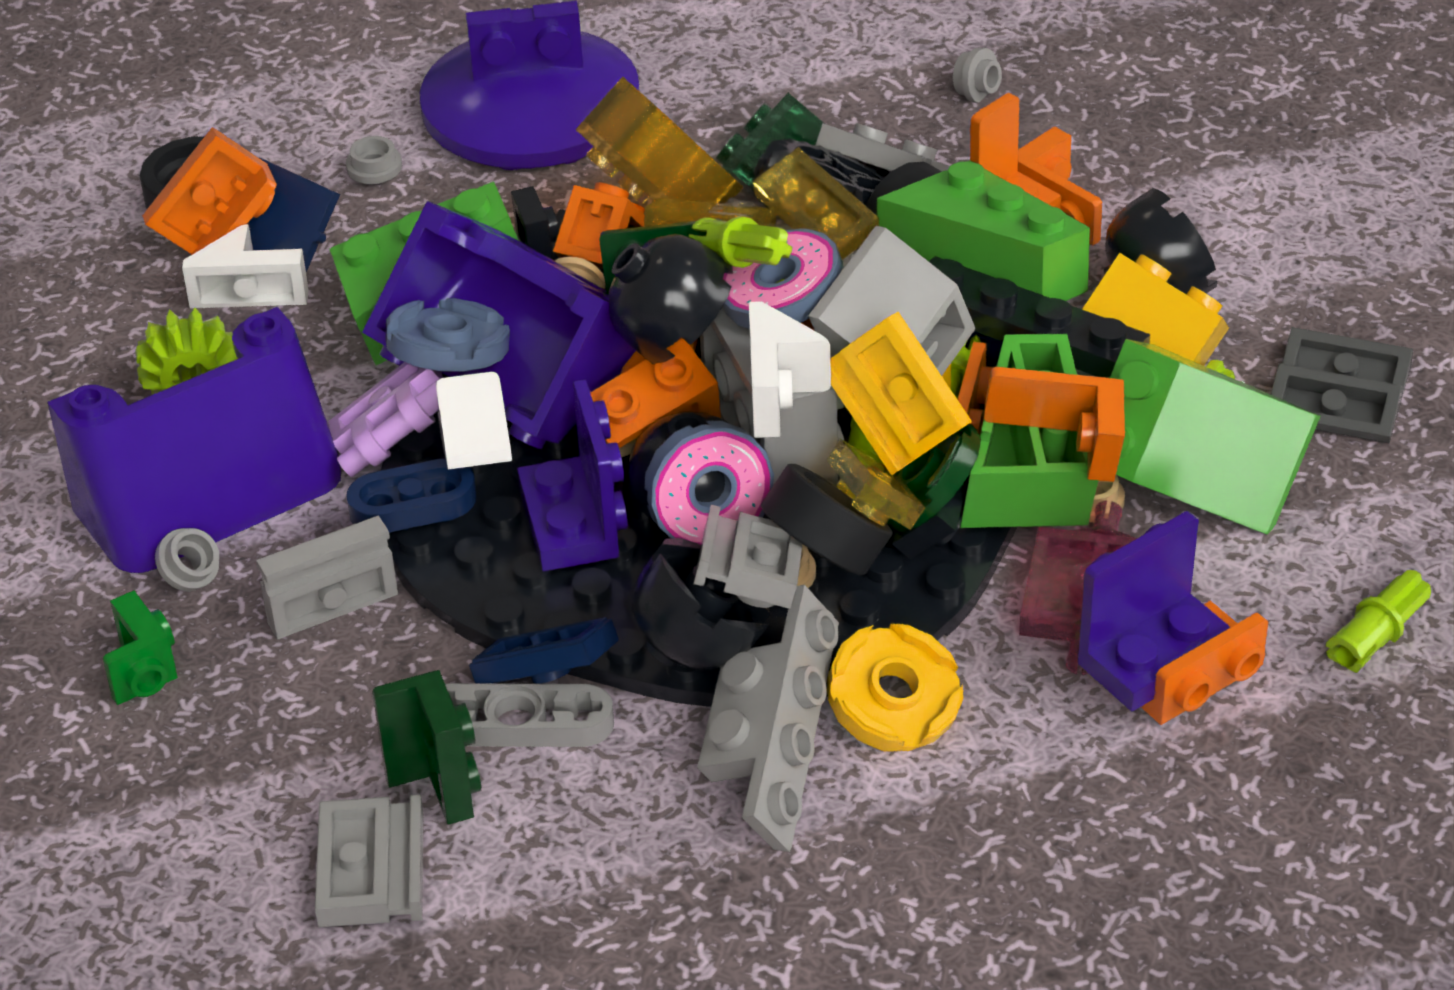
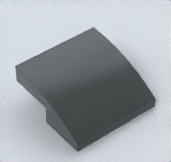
(1345, 381)

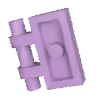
(384, 417)

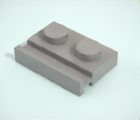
(870, 147)
(751, 558)
(327, 577)
(369, 861)

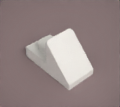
(237, 276)
(783, 362)
(472, 420)

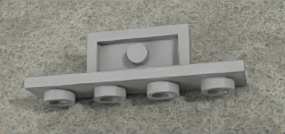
(769, 717)

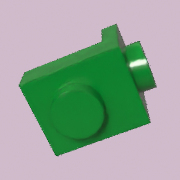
(146, 654)

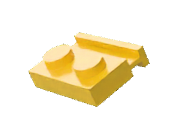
(896, 393)

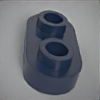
(412, 495)

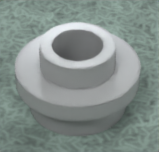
(977, 74)
(373, 160)
(198, 548)

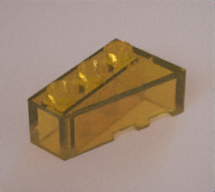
(651, 151)

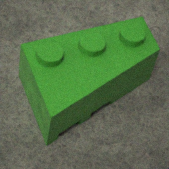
(991, 229)
(370, 257)
(1025, 471)

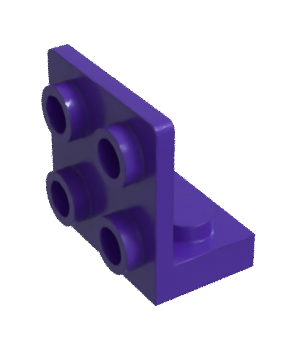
(574, 499)
(1143, 611)

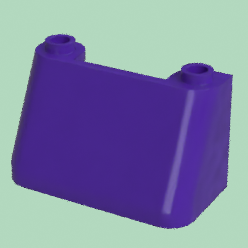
(553, 316)
(200, 452)

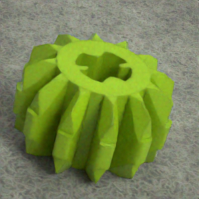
(182, 350)

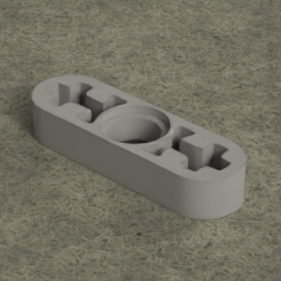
(535, 698)

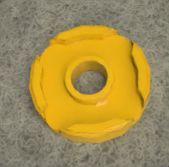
(883, 719)

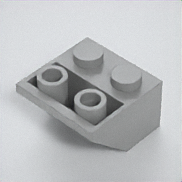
(892, 278)

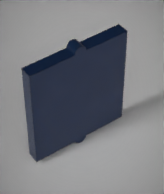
(294, 216)

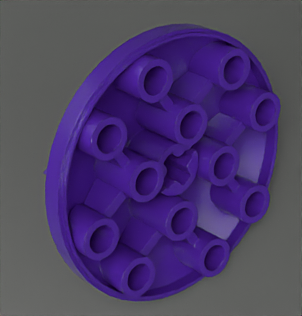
(521, 87)

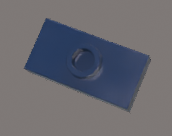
(545, 652)

